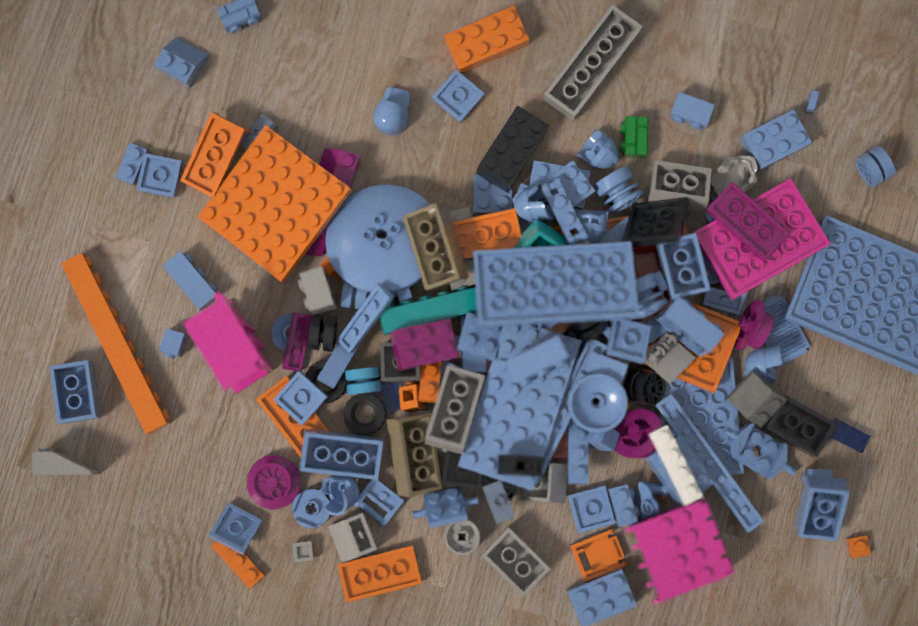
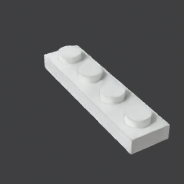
(676, 465)

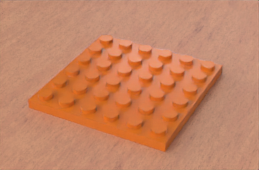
(274, 203)

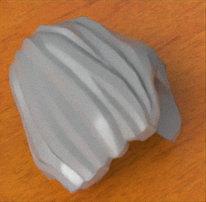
(737, 169)

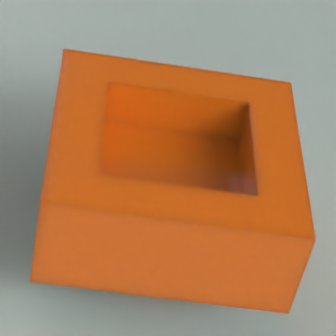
(858, 546)

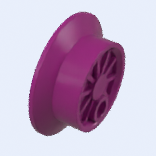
(754, 325)
(634, 433)
(273, 482)

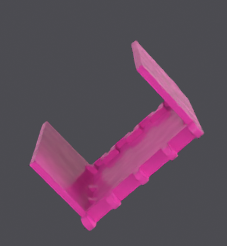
(229, 345)
(681, 549)

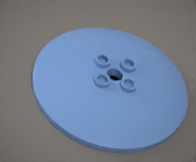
(358, 252)

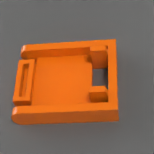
(601, 553)

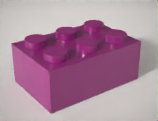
(424, 345)

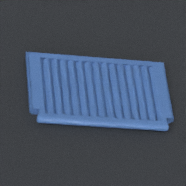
(783, 332)

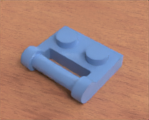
(381, 496)

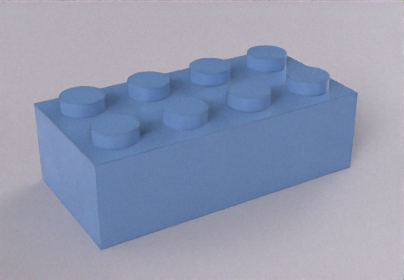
(341, 454)

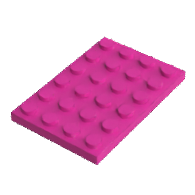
(743, 270)

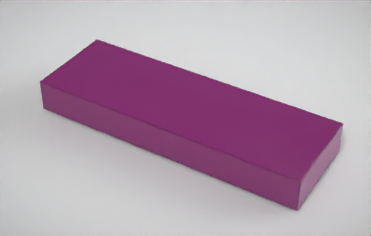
(297, 342)

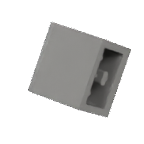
(353, 537)

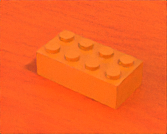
(486, 39)

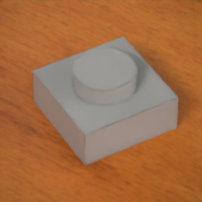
(303, 551)

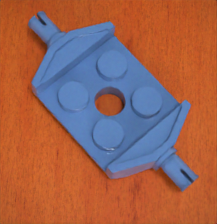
(772, 453)

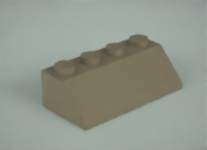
(435, 246)
(413, 460)

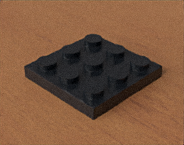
(656, 222)

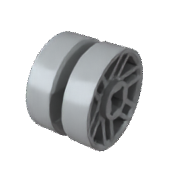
(465, 546)

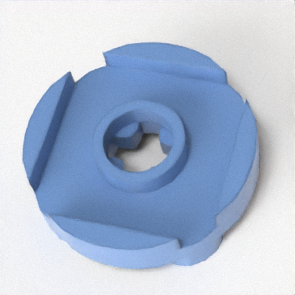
(301, 512)

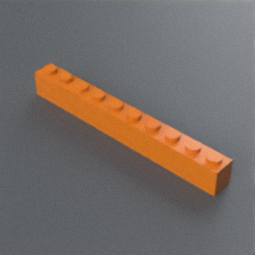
(115, 343)

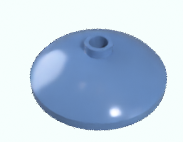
(599, 416)

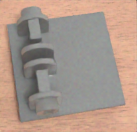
(668, 357)

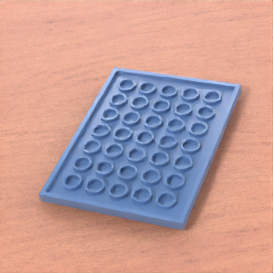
(861, 295)

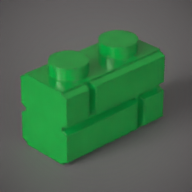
(635, 137)

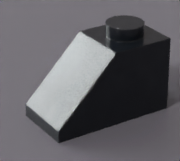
(520, 465)

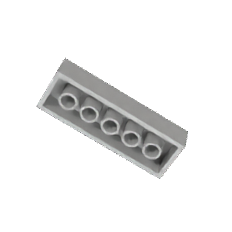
(592, 62)

